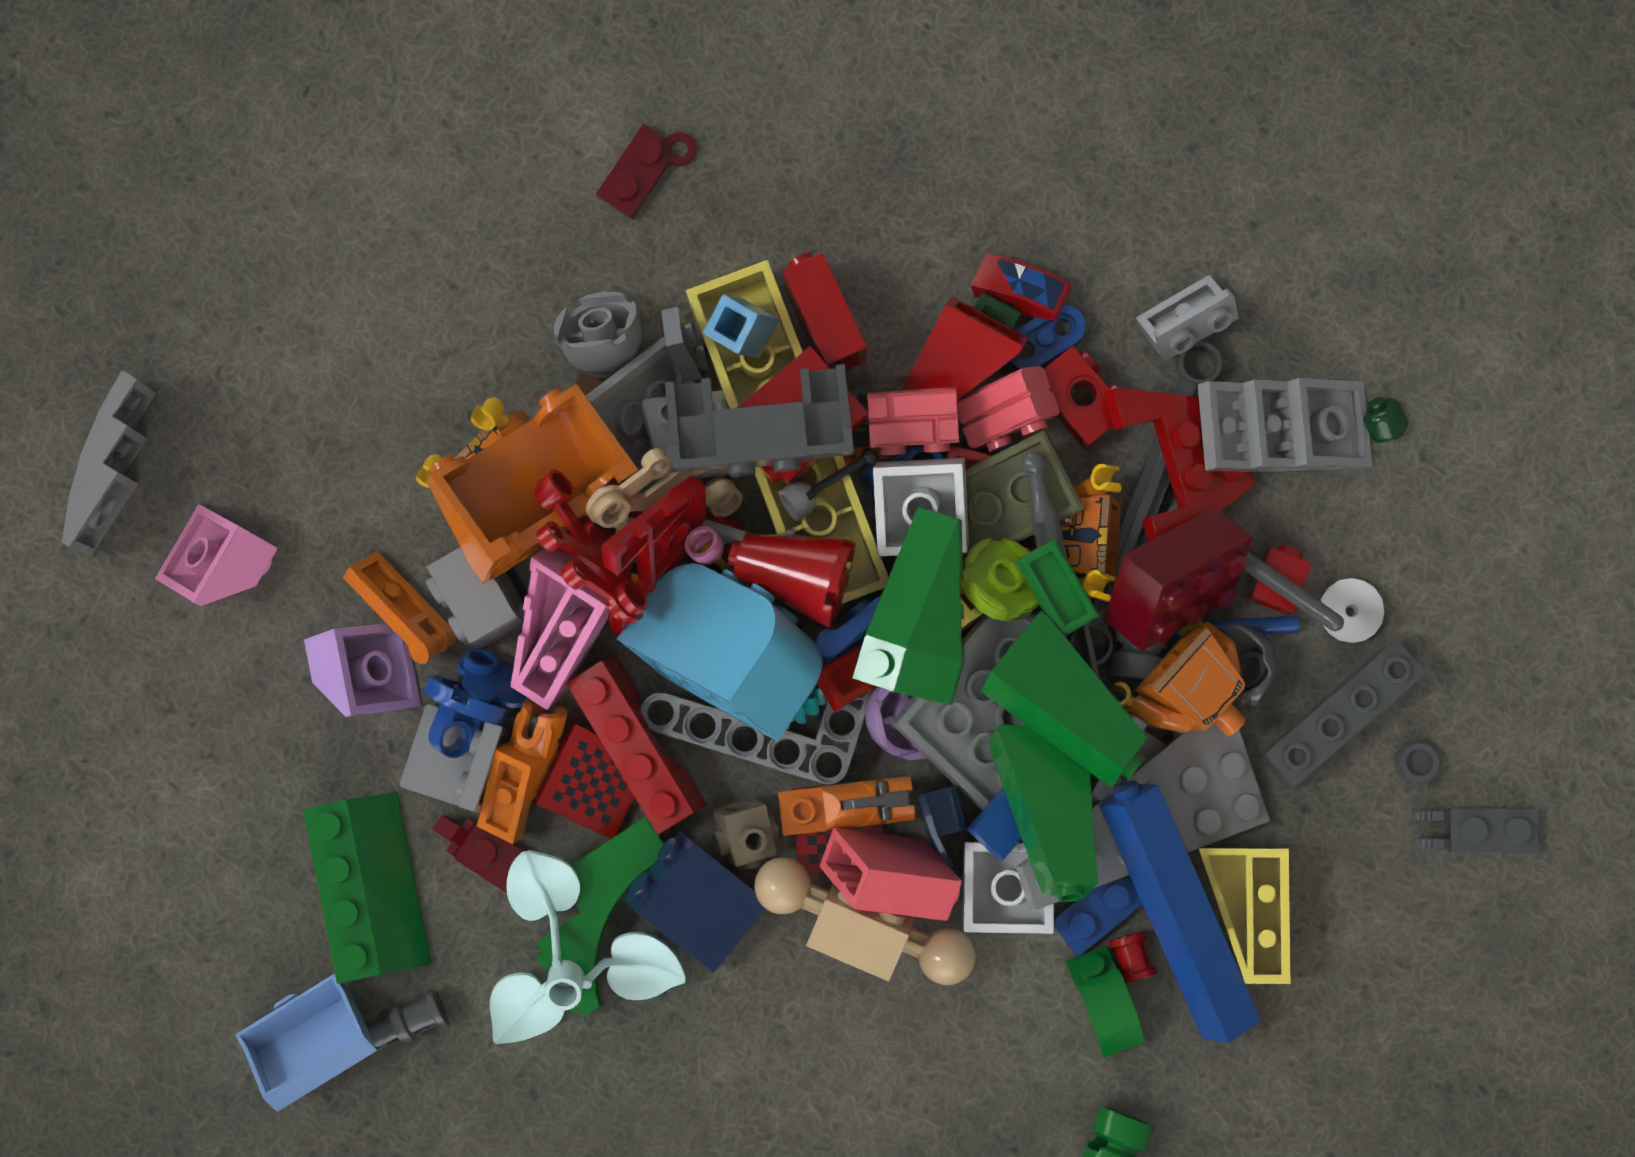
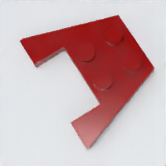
(1181, 443)
(656, 538)

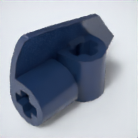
(942, 816)

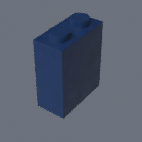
(695, 901)

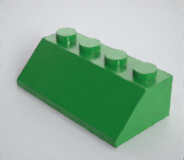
(366, 886)

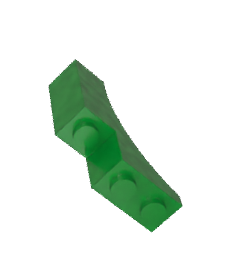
(604, 880)

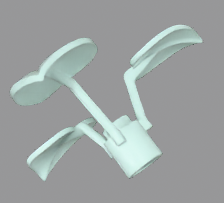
(524, 1007)

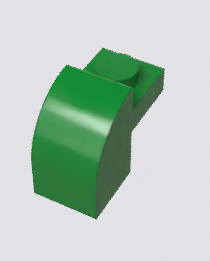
(1105, 1001)

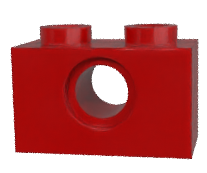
(1084, 422)

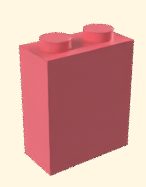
(890, 874)

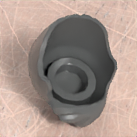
(1256, 662)

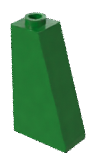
(1066, 702)
(1050, 808)

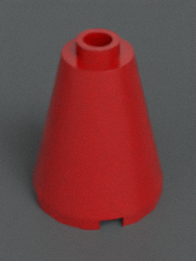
(796, 570)

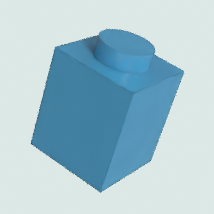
(740, 326)

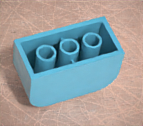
(727, 646)

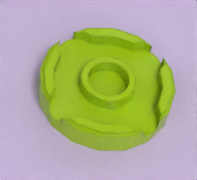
(995, 582)

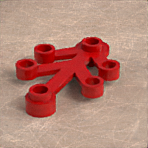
(623, 596)

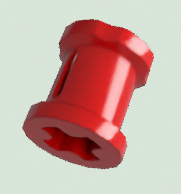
(1133, 956)

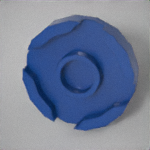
(459, 710)

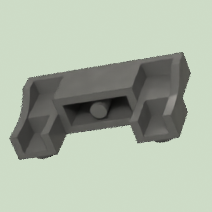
(759, 434)

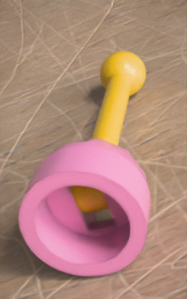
(706, 547)

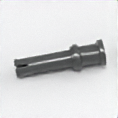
(409, 1021)

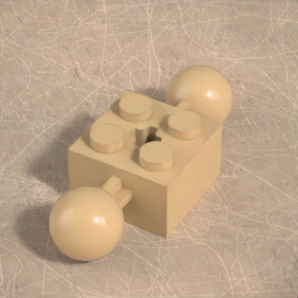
(862, 937)

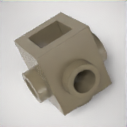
(744, 833)

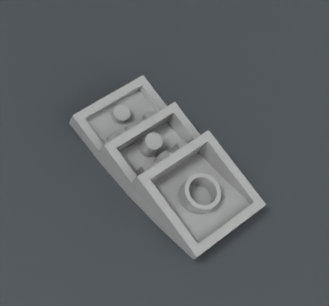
(1284, 425)
(99, 480)

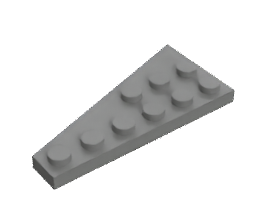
(1205, 789)

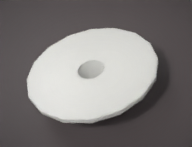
(1366, 604)

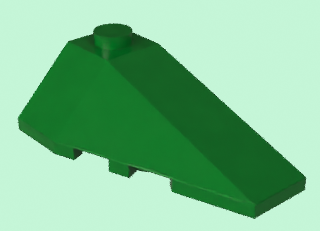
(917, 624)

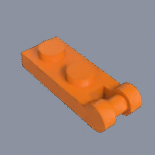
(401, 607)

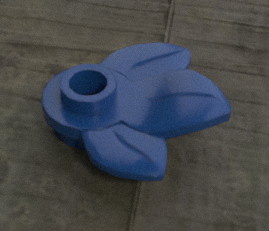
(488, 678)

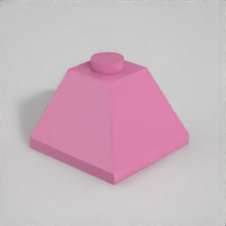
(214, 559)

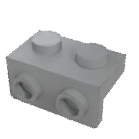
(1188, 317)

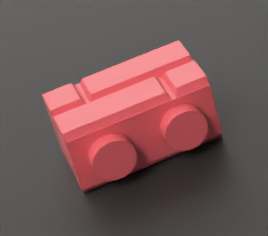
(1006, 408)
(913, 418)

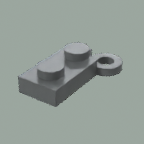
(684, 345)

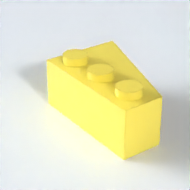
(1255, 908)

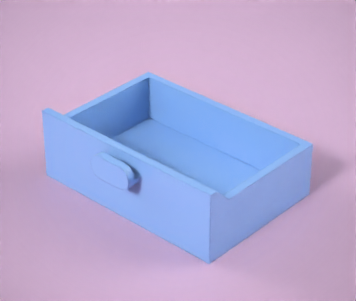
(305, 1042)

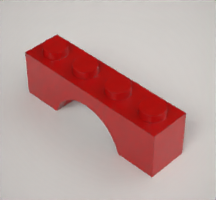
(616, 716)

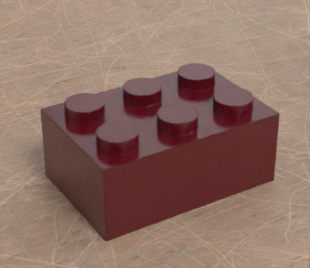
(1178, 578)

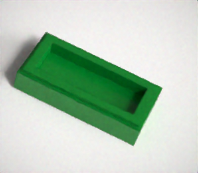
(1056, 587)

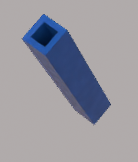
(1179, 911)

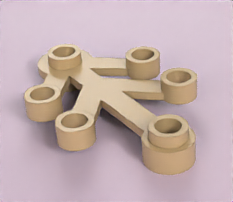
(613, 503)

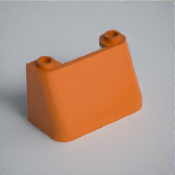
(492, 493)

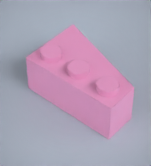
(556, 630)

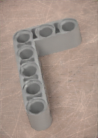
(763, 753)

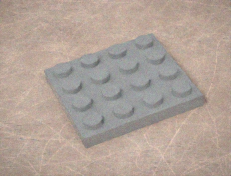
(959, 733)

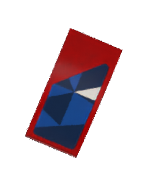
(1028, 287)

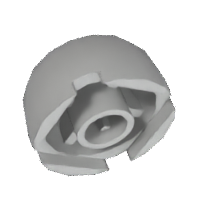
(600, 333)

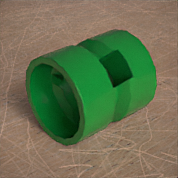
(1117, 1135)

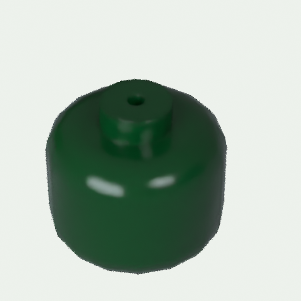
(1385, 420)

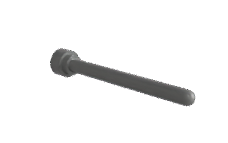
(1290, 591)

